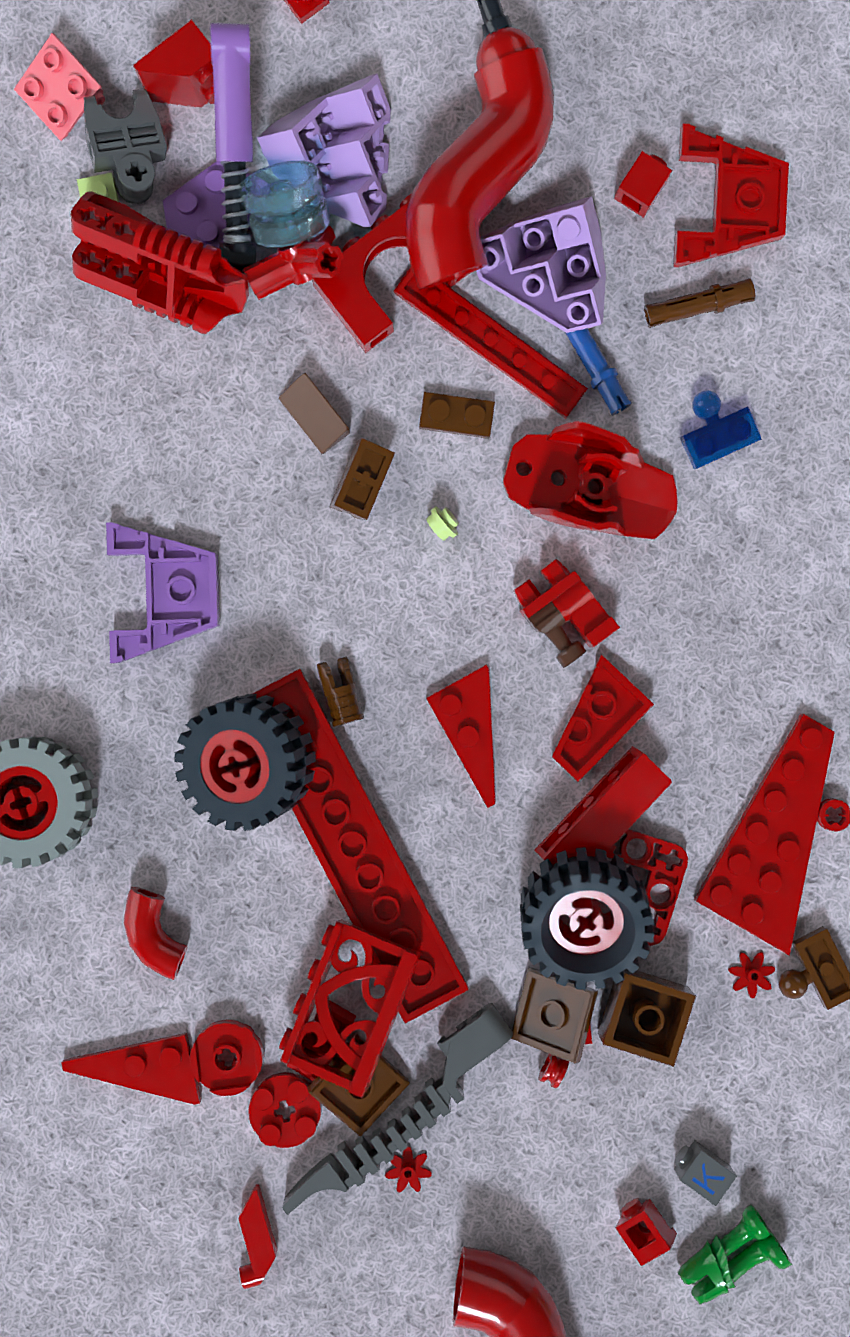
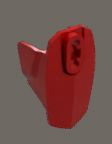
(603, 483)

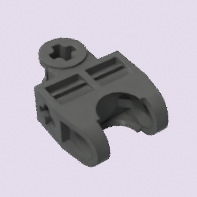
(126, 145)

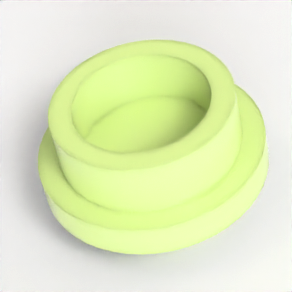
(443, 523)

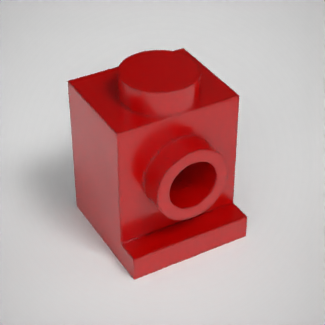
(645, 1242)

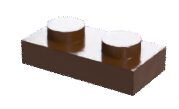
(457, 415)

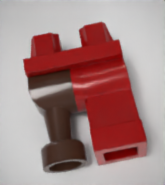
(563, 602)

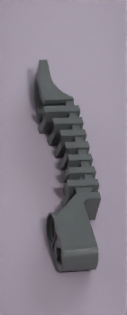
(464, 1049)

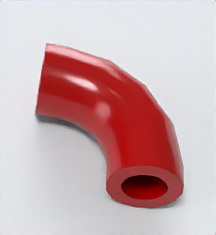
(147, 936)

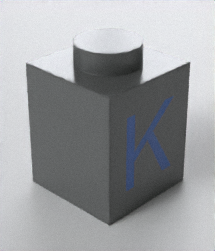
(704, 1172)

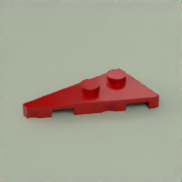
(466, 719)
(148, 1066)

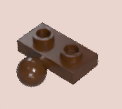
(822, 968)

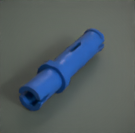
(599, 370)

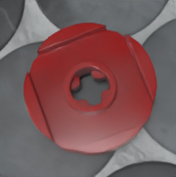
(214, 1074)
(273, 1128)

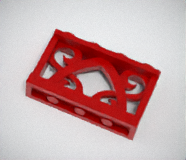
(360, 1057)

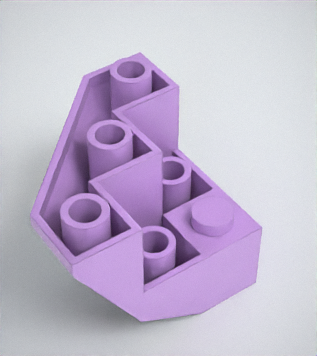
(551, 264)

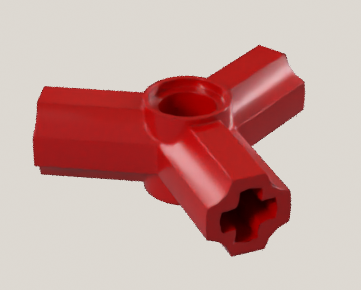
(296, 264)

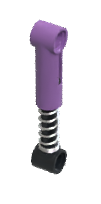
(233, 134)

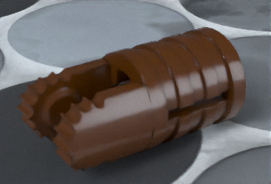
(341, 700)

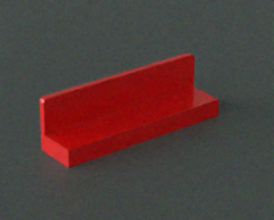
(608, 808)

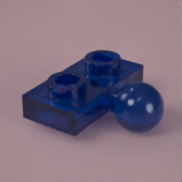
(719, 434)

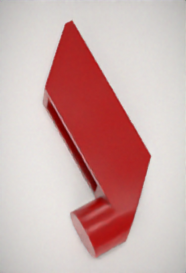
(258, 1240)

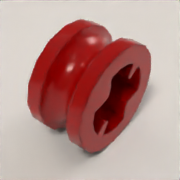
(831, 825)
(553, 1070)

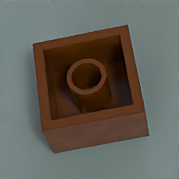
(647, 1016)

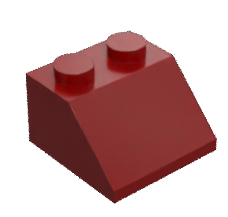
(179, 69)

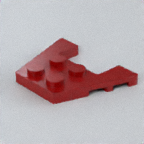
(747, 198)

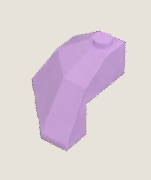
(345, 142)

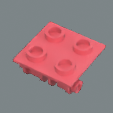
(56, 87)

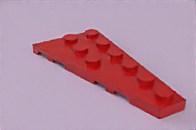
(768, 853)

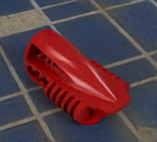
(154, 265)

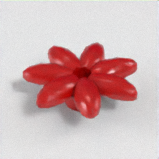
(747, 970)
(411, 1164)

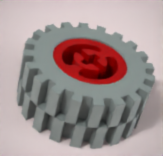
(63, 788)

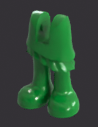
(723, 1274)

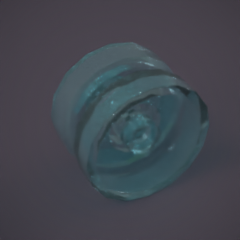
(285, 203)

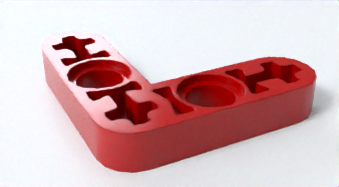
(657, 874)

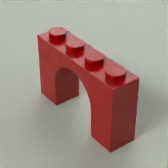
(347, 290)

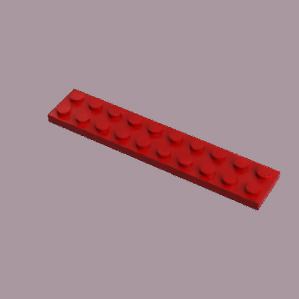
(363, 858)

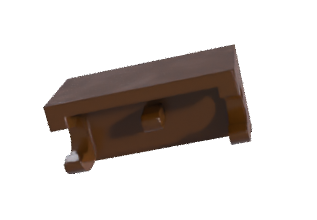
(362, 479)

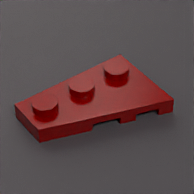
(602, 717)

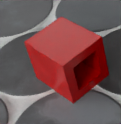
(643, 183)

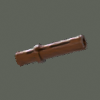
(706, 301)

